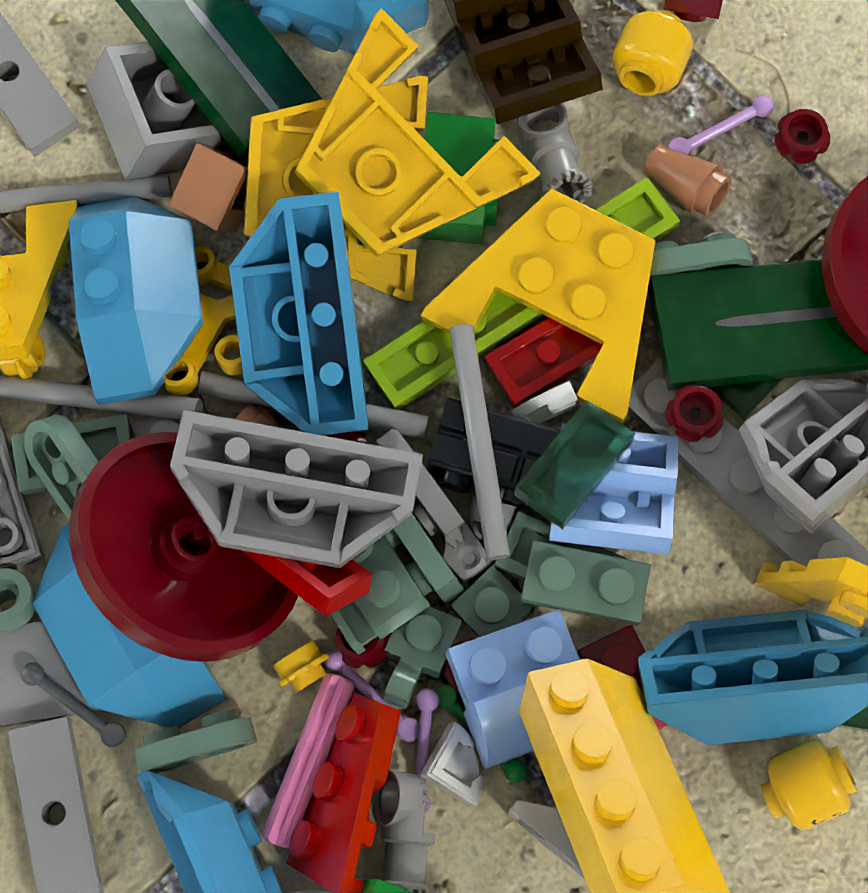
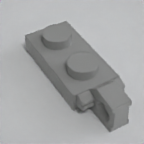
(434, 510)

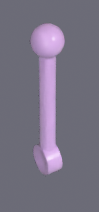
(761, 107)
(427, 701)
(407, 728)

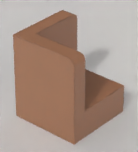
(210, 189)

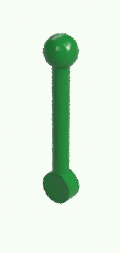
(514, 769)

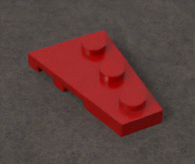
(338, 815)

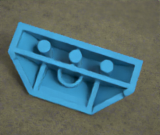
(336, 22)
(133, 294)
(301, 316)
(110, 666)
(757, 676)
(207, 839)

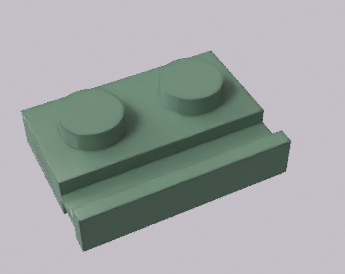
(390, 600)

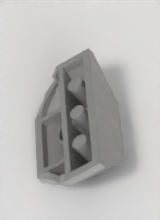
(812, 447)
(292, 488)

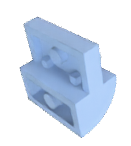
(632, 502)
(493, 679)

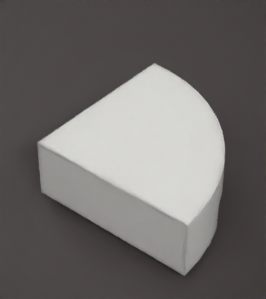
(548, 404)
(455, 765)

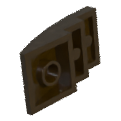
(525, 53)

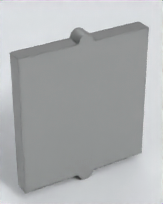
(31, 703)

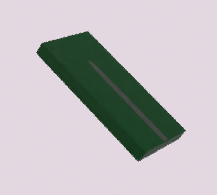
(222, 60)
(749, 325)

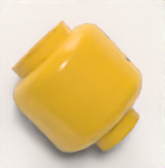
(652, 52)
(809, 784)

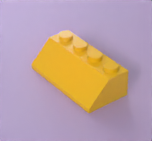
(615, 783)

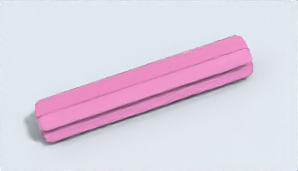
(307, 758)

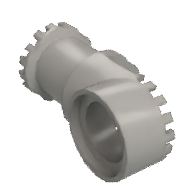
(554, 153)
(403, 830)

